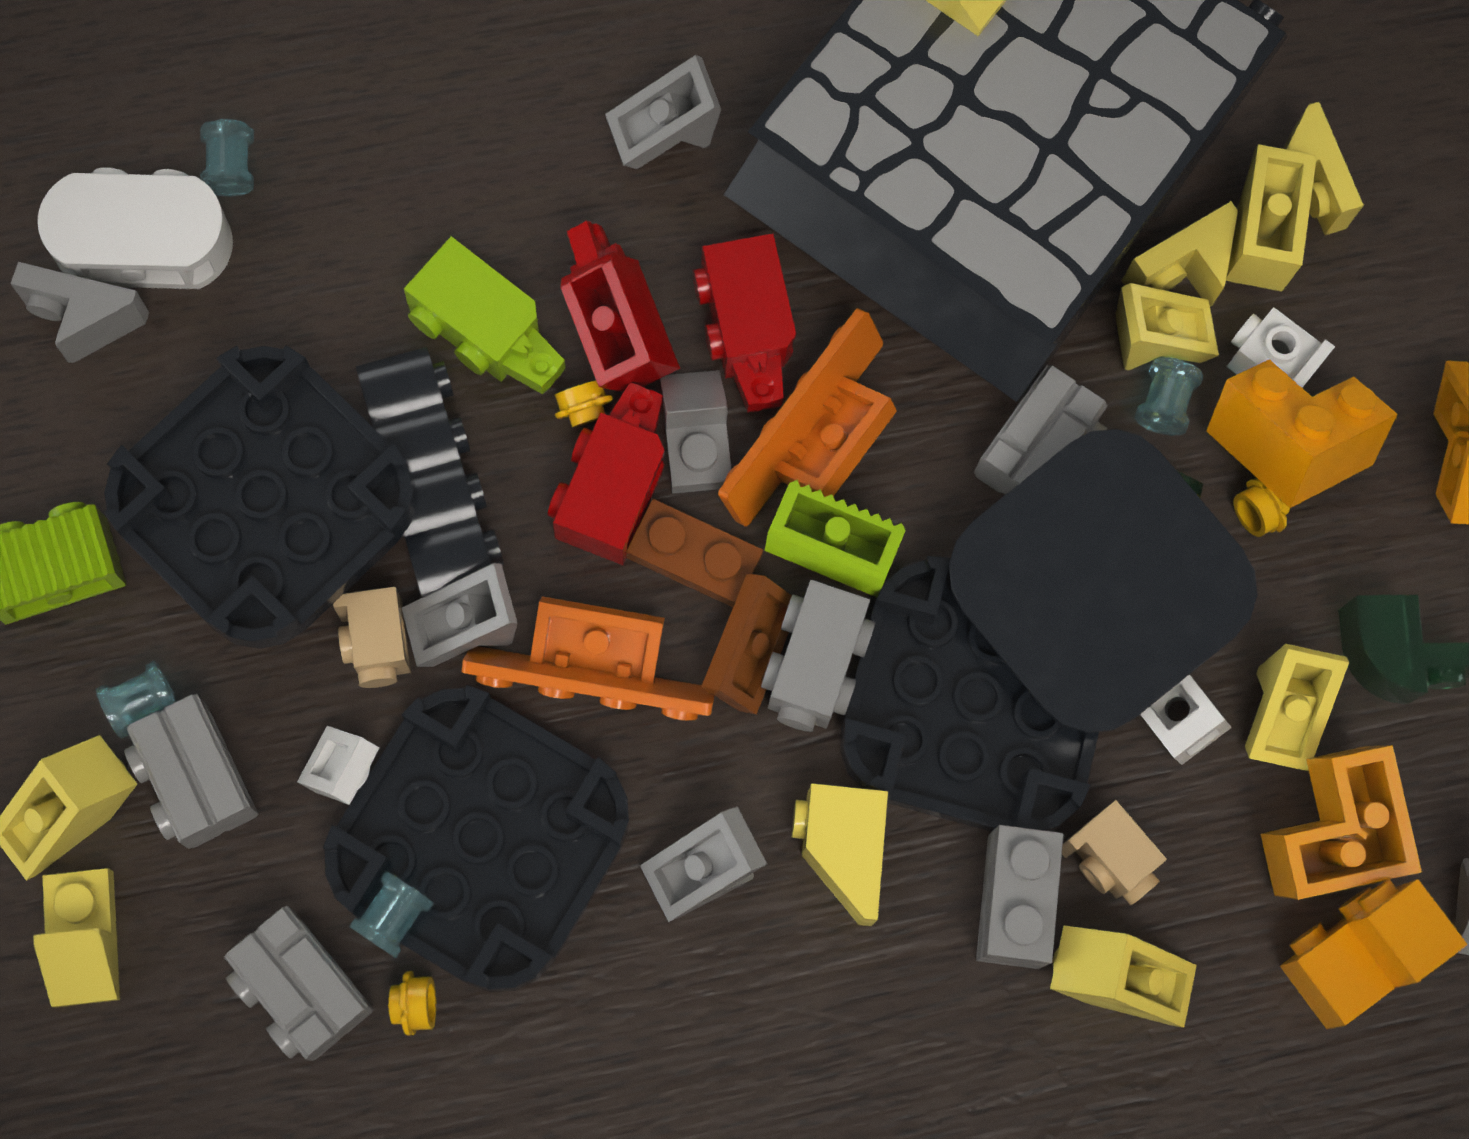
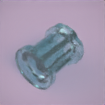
(227, 157)
(1169, 396)
(135, 698)
(391, 914)

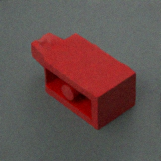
(615, 313)
(749, 316)
(613, 477)

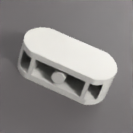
(136, 229)

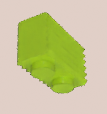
(834, 538)
(56, 561)

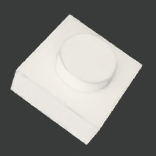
(338, 765)

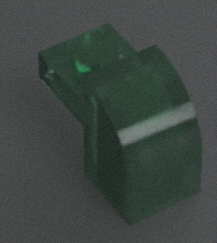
(1388, 652)

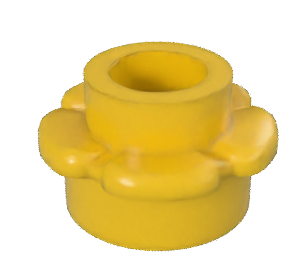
(582, 403)
(1260, 509)
(413, 1003)

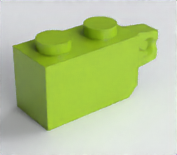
(482, 317)

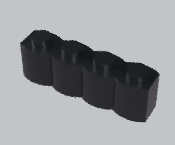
(408, 410)

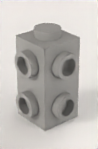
(811, 675)

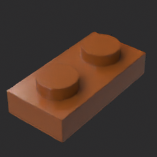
(693, 552)
(748, 643)

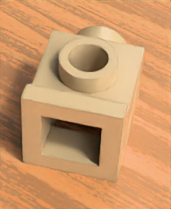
(375, 635)
(1116, 854)

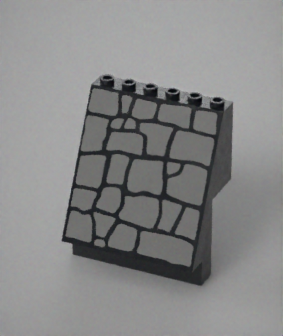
(1000, 169)

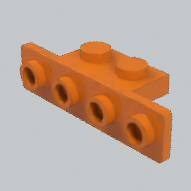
(818, 429)
(592, 654)

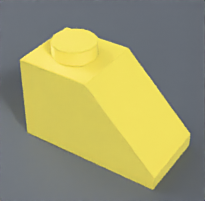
(1272, 218)
(63, 804)
(845, 843)
(1123, 975)

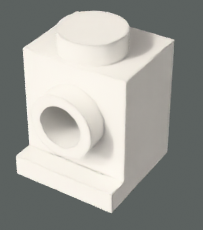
(1299, 350)
(1195, 731)

